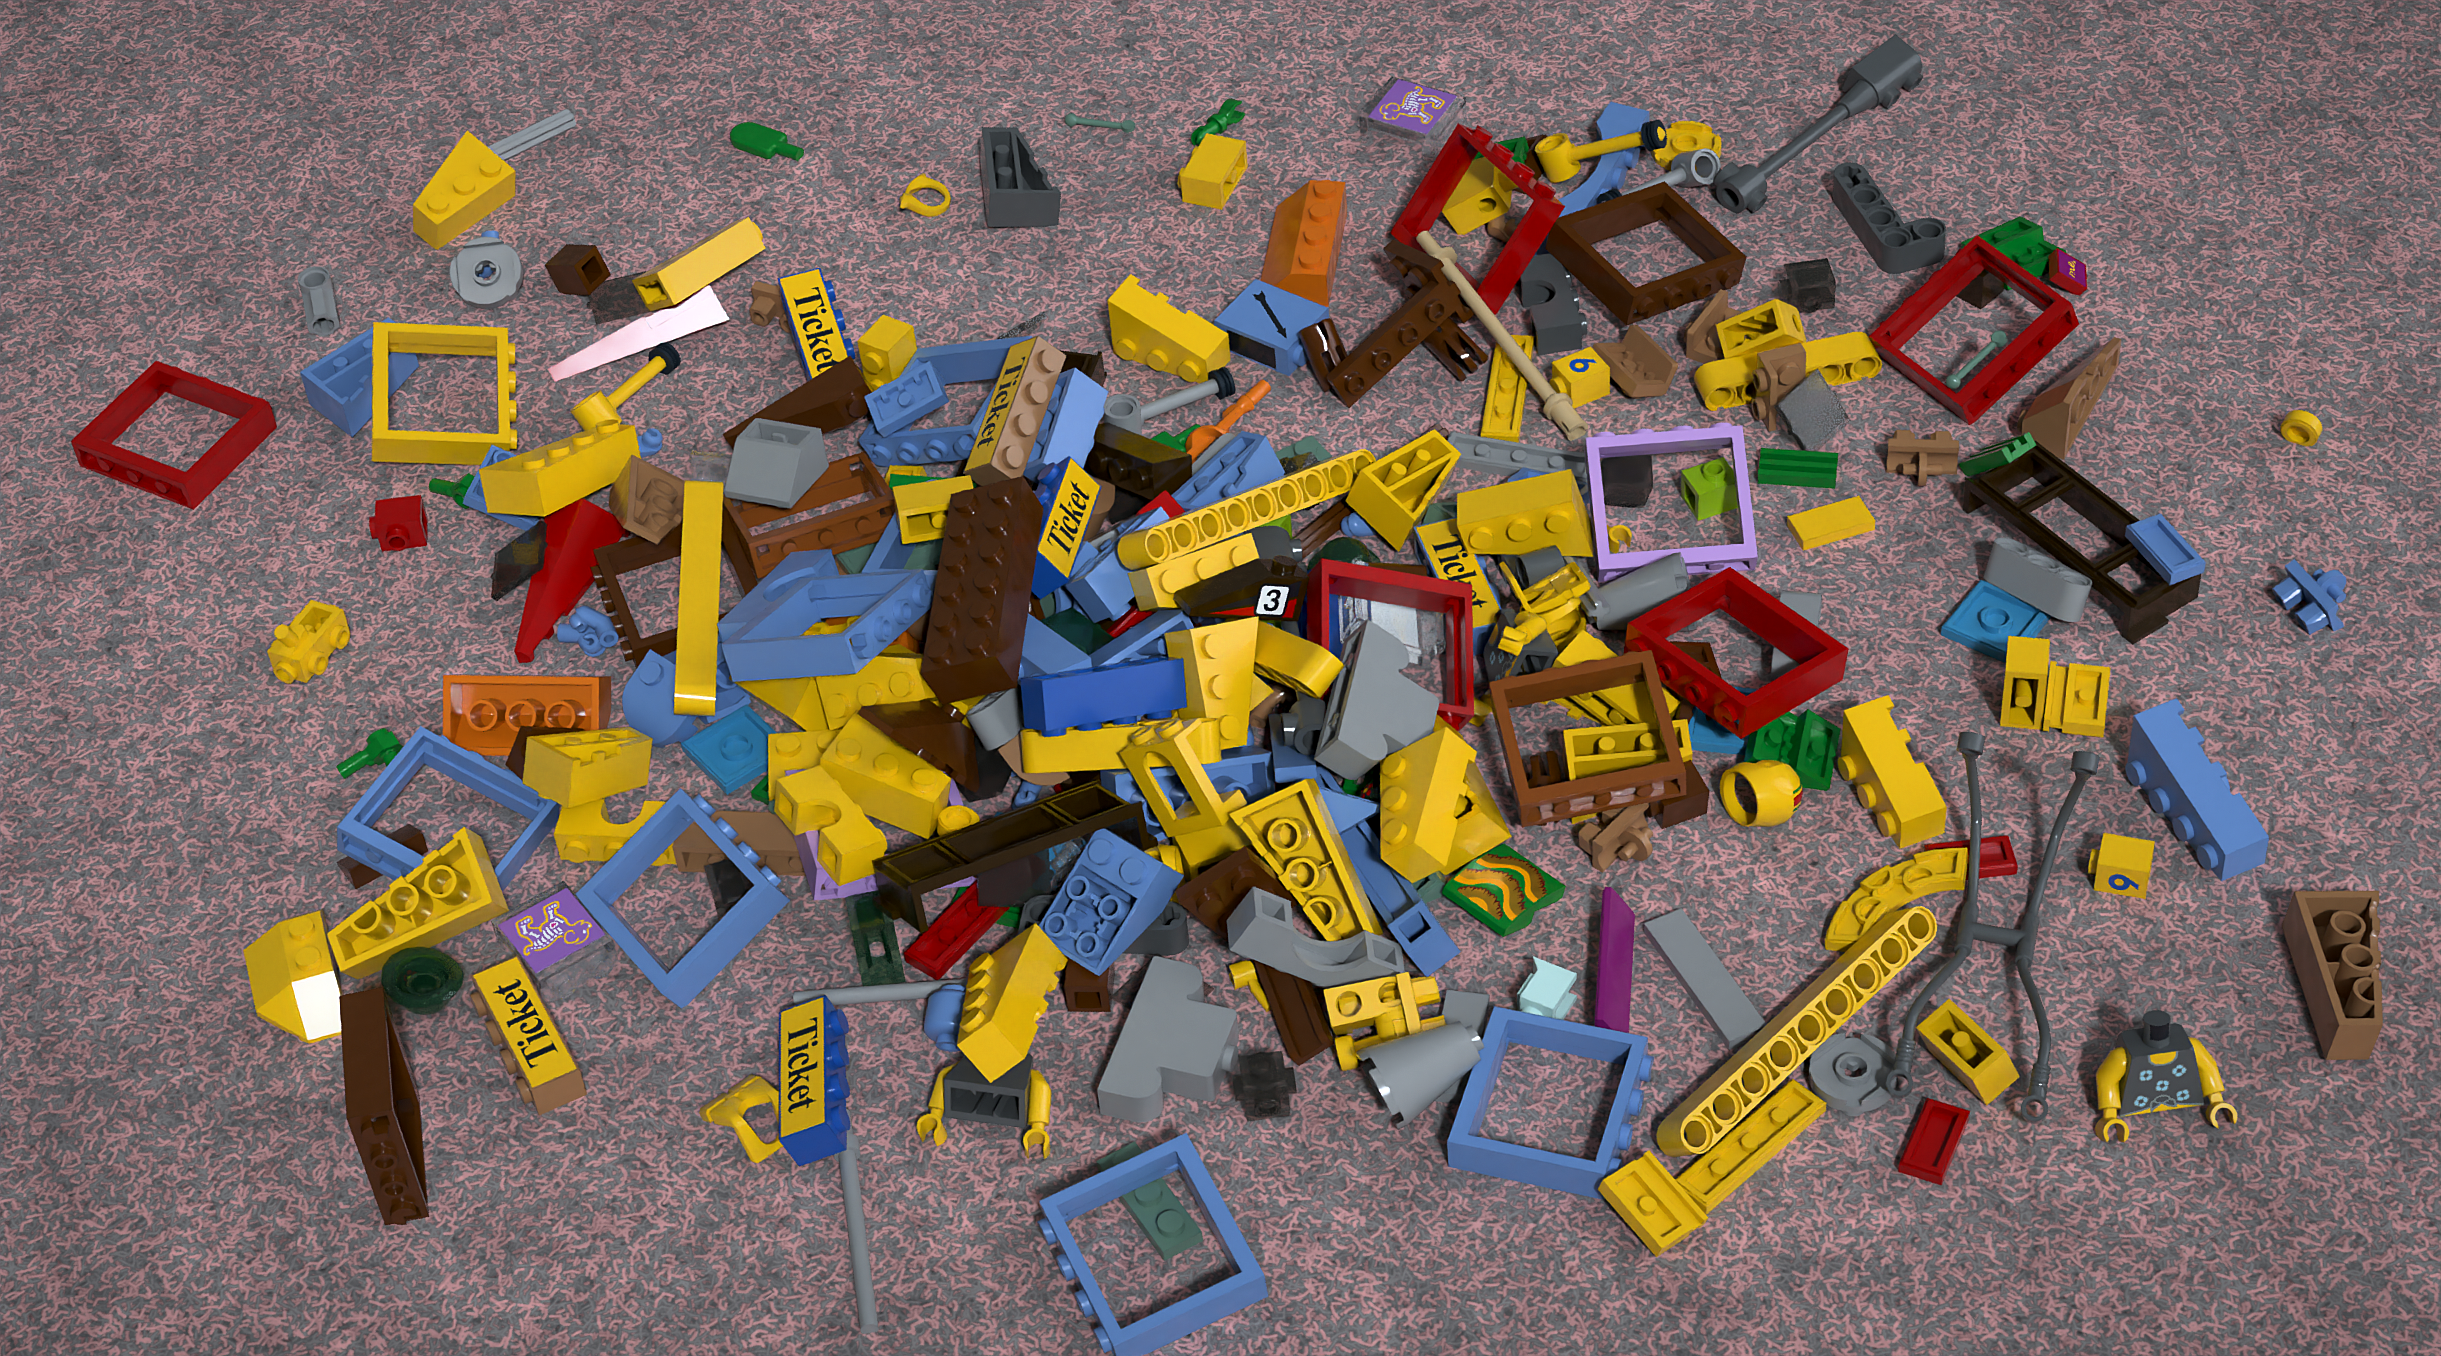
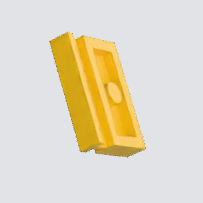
(2077, 699)
(1652, 1203)

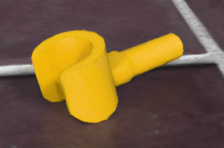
(1617, 533)
(1244, 975)

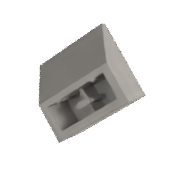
(775, 463)

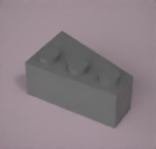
(1014, 183)

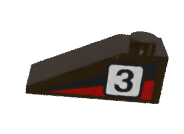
(1258, 588)

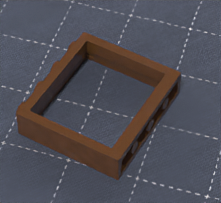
(1573, 233)
(640, 552)
(383, 1088)

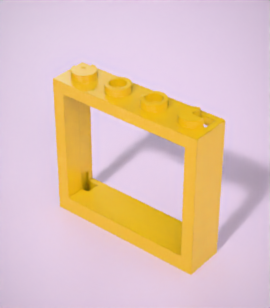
(440, 446)

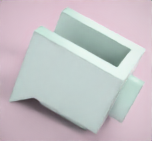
(1547, 991)

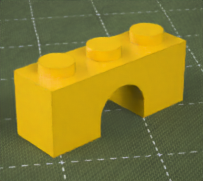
(587, 834)
(846, 836)

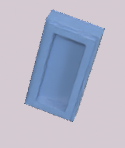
(2165, 549)

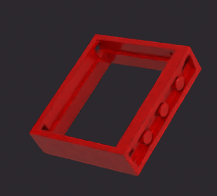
(1440, 184)
(2011, 363)
(189, 488)
(1408, 591)
(1819, 654)

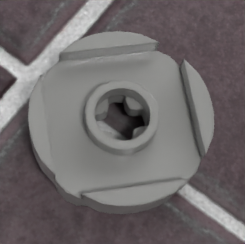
(471, 260)
(1849, 1093)

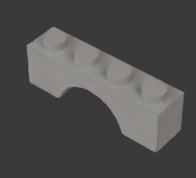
(1265, 932)

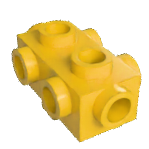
(308, 642)

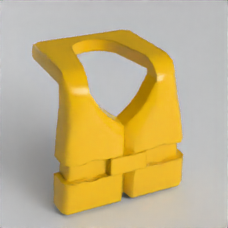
(1550, 591)
(730, 1108)

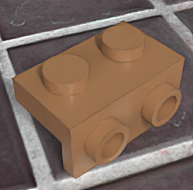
(1638, 364)

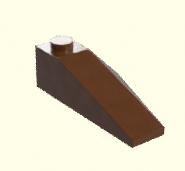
(825, 402)
(932, 734)

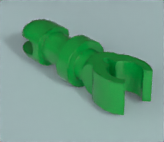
(1218, 122)

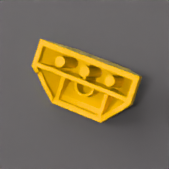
(296, 978)

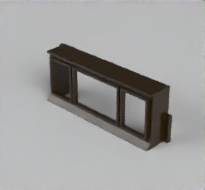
(2142, 613)
(998, 841)

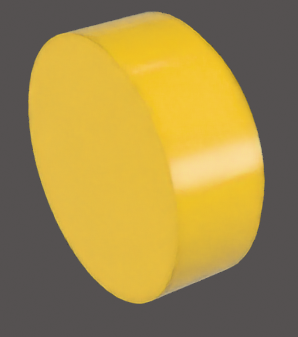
(2301, 428)
(955, 818)

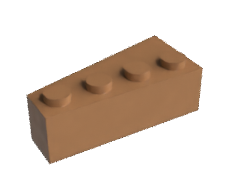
(2338, 967)

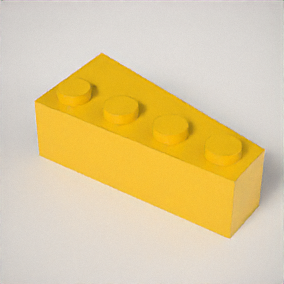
(560, 471)
(1478, 817)
(1309, 857)
(429, 905)
(1006, 1001)

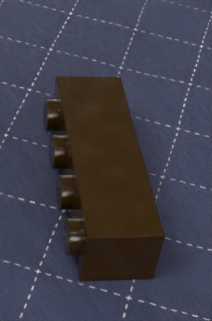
(1137, 462)

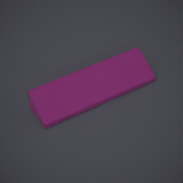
(1614, 963)

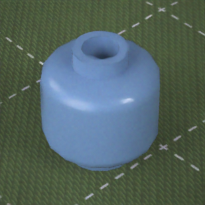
(944, 1016)

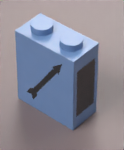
(1266, 326)

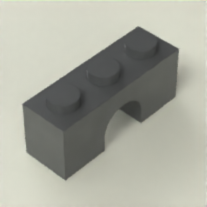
(1552, 306)

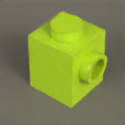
(1709, 488)

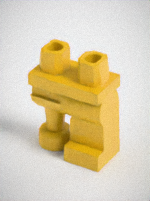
(1384, 1002)

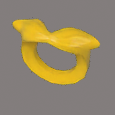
(909, 202)

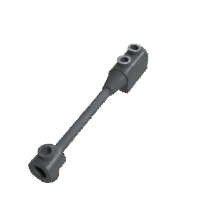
(1871, 79)
(1306, 717)

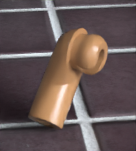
(1500, 229)
(1260, 714)

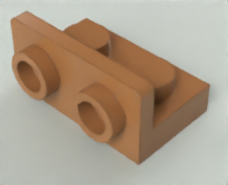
(1702, 335)
(1775, 376)

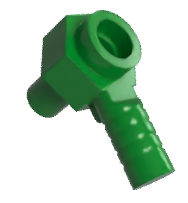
(452, 489)
(381, 749)

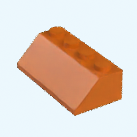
(1307, 240)
(488, 710)

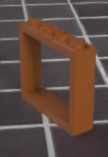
(835, 530)
(1595, 792)

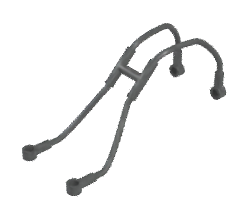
(1971, 746)

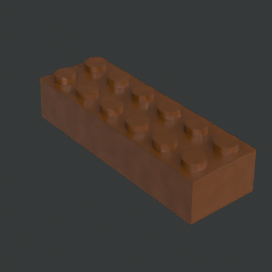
(982, 591)

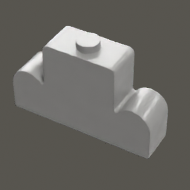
(1372, 705)
(1168, 1045)

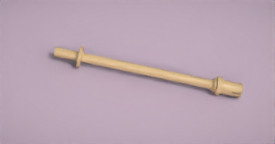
(1557, 405)

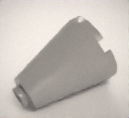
(1644, 591)
(1420, 1067)

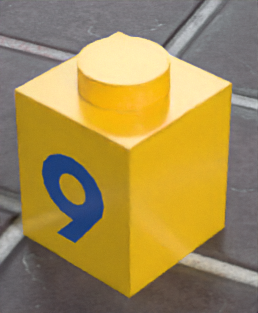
(1581, 377)
(2122, 865)

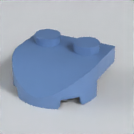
(650, 702)

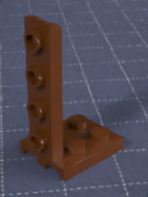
(1429, 305)
(1292, 999)

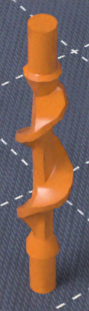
(1203, 436)

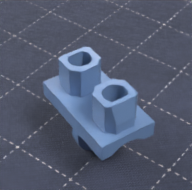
(2317, 594)

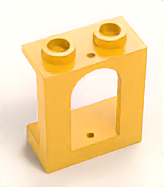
(1207, 806)

